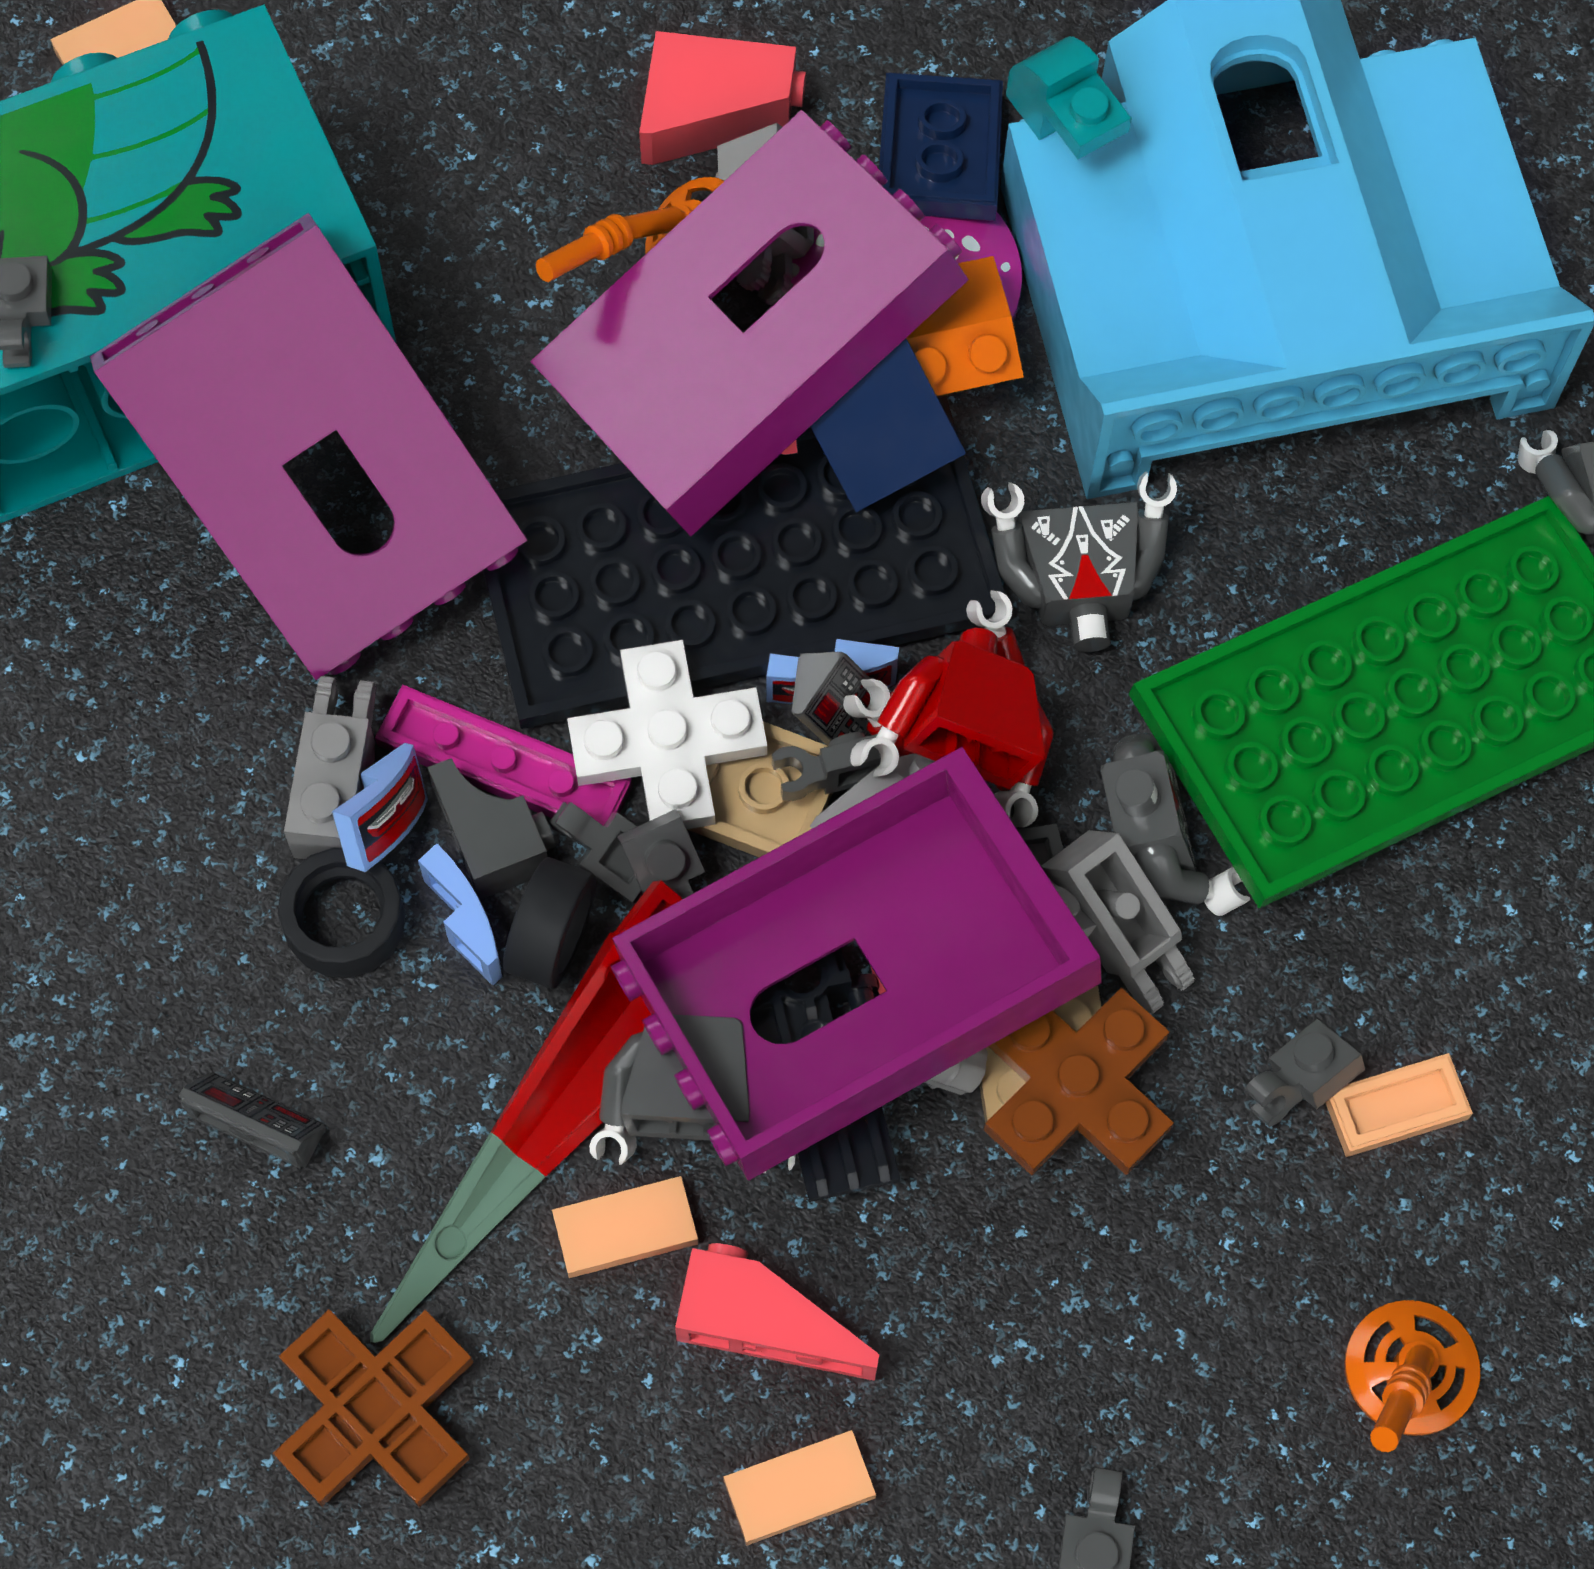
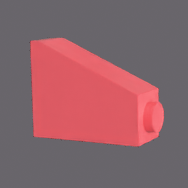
(714, 92)

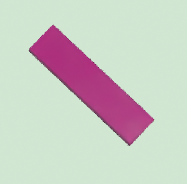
(495, 756)

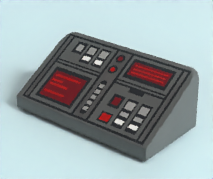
(820, 694)
(252, 1118)

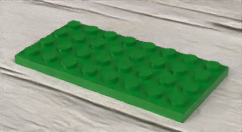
(1386, 701)

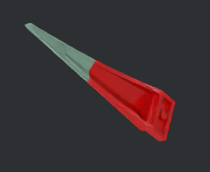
(541, 1123)

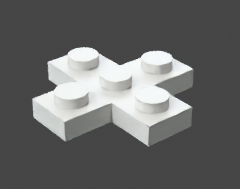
(667, 734)

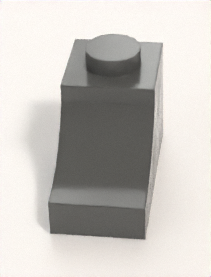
(493, 835)

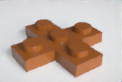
(1081, 1086)
(373, 1408)

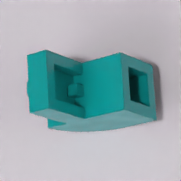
(1066, 95)

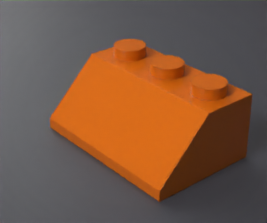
(970, 335)

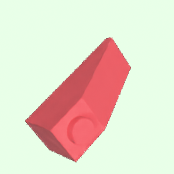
(755, 1313)

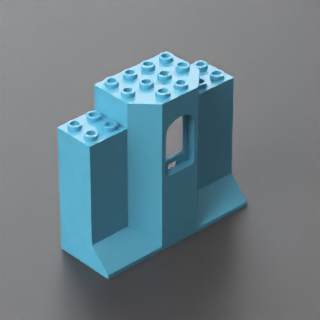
(1293, 293)

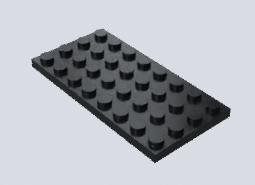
(765, 575)

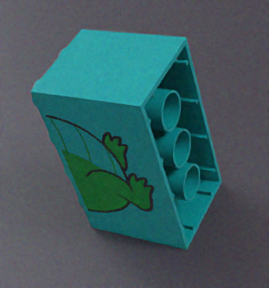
(138, 191)

